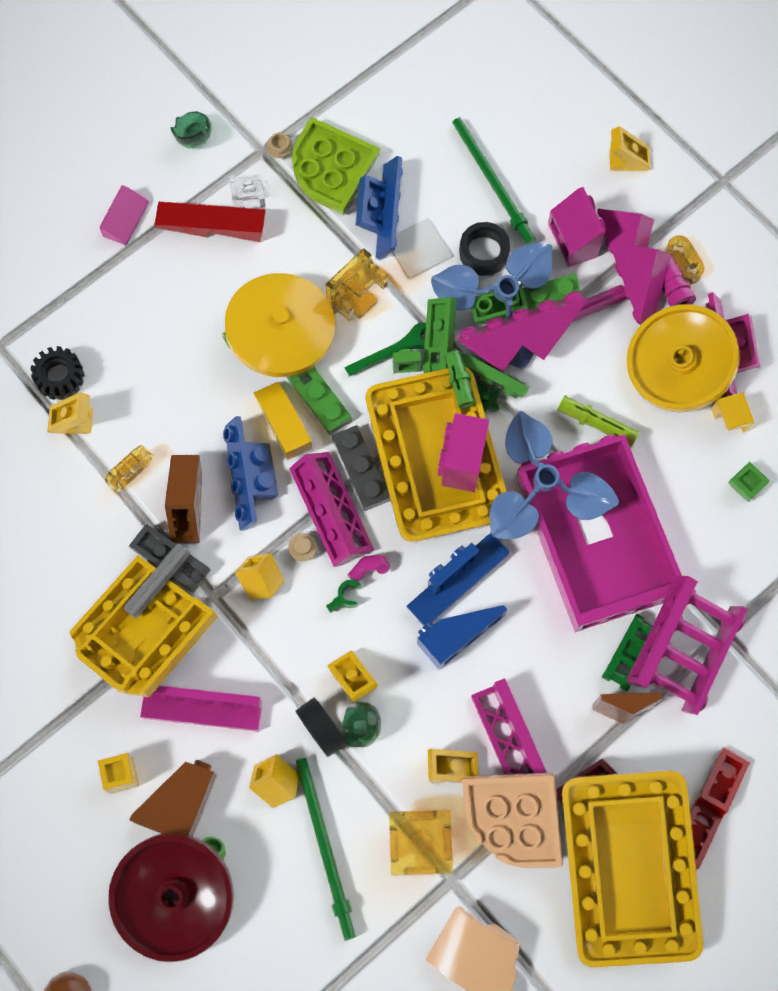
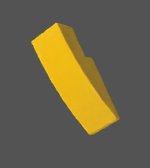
(283, 420)

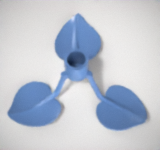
(527, 264)
(514, 517)

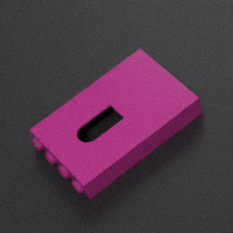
(616, 573)

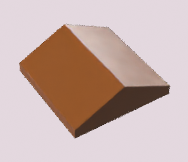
(625, 706)

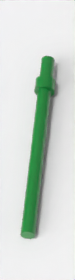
(518, 218)
(341, 906)

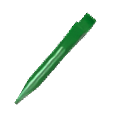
(409, 341)

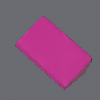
(123, 215)

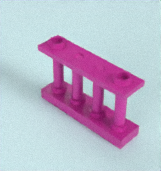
(659, 646)

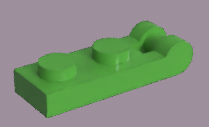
(439, 332)
(491, 374)
(321, 400)

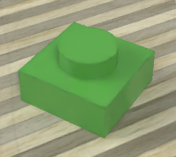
(406, 361)
(748, 481)

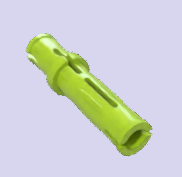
(595, 419)

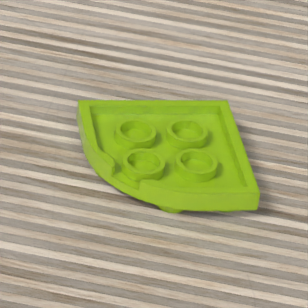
(331, 164)

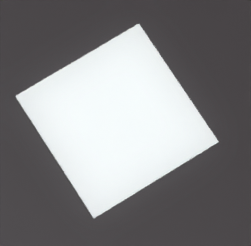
(420, 248)

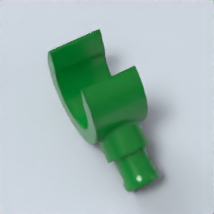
(340, 601)

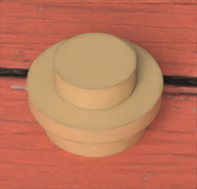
(279, 145)
(302, 547)

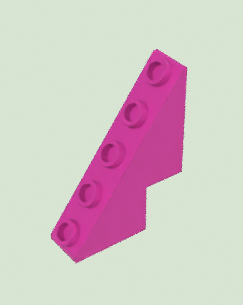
(639, 266)
(534, 329)

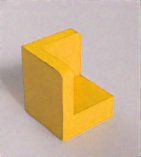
(734, 412)
(260, 576)
(118, 773)
(274, 781)

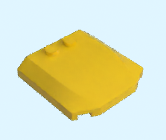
(143, 650)

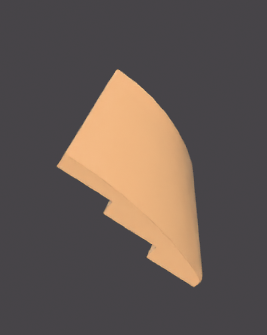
(475, 954)

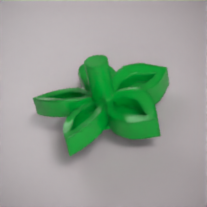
(488, 399)

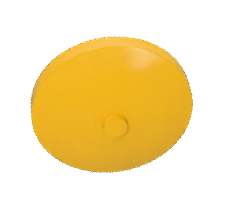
(279, 325)
(683, 358)

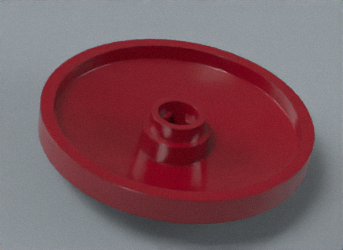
(171, 897)

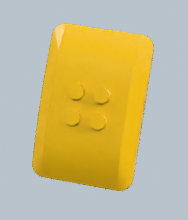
(409, 435)
(632, 869)

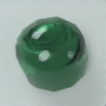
(192, 130)
(361, 725)

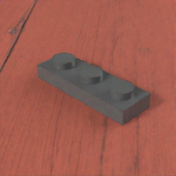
(360, 468)

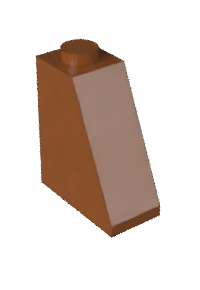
(184, 498)
(178, 801)

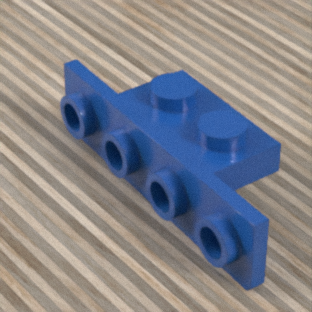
(379, 206)
(250, 472)
(457, 577)

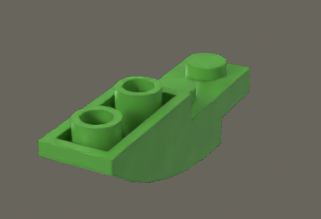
(489, 307)

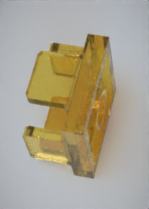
(350, 285)
(420, 843)

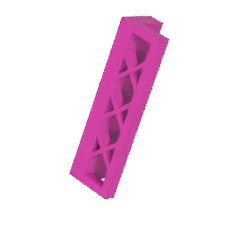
(325, 508)
(203, 708)
(517, 726)

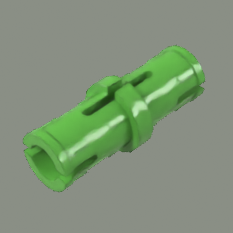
(459, 379)

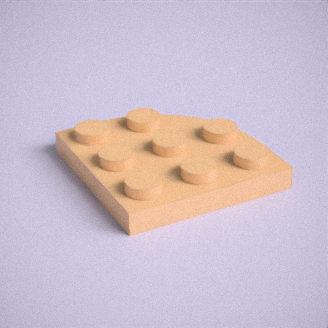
(515, 817)

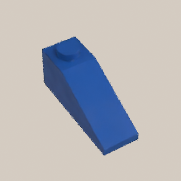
(454, 634)

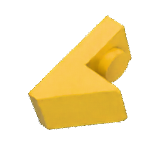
(628, 152)
(71, 415)
(352, 677)
(451, 765)

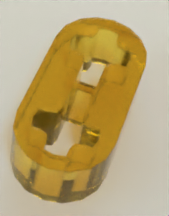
(688, 258)
(129, 468)

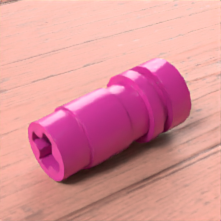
(676, 288)

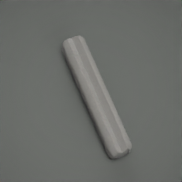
(156, 580)

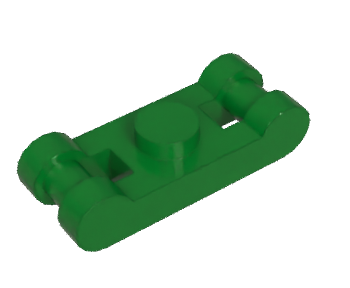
(627, 652)

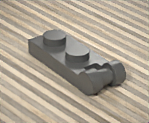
(155, 547)

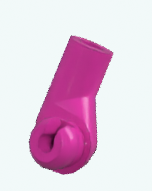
(369, 563)

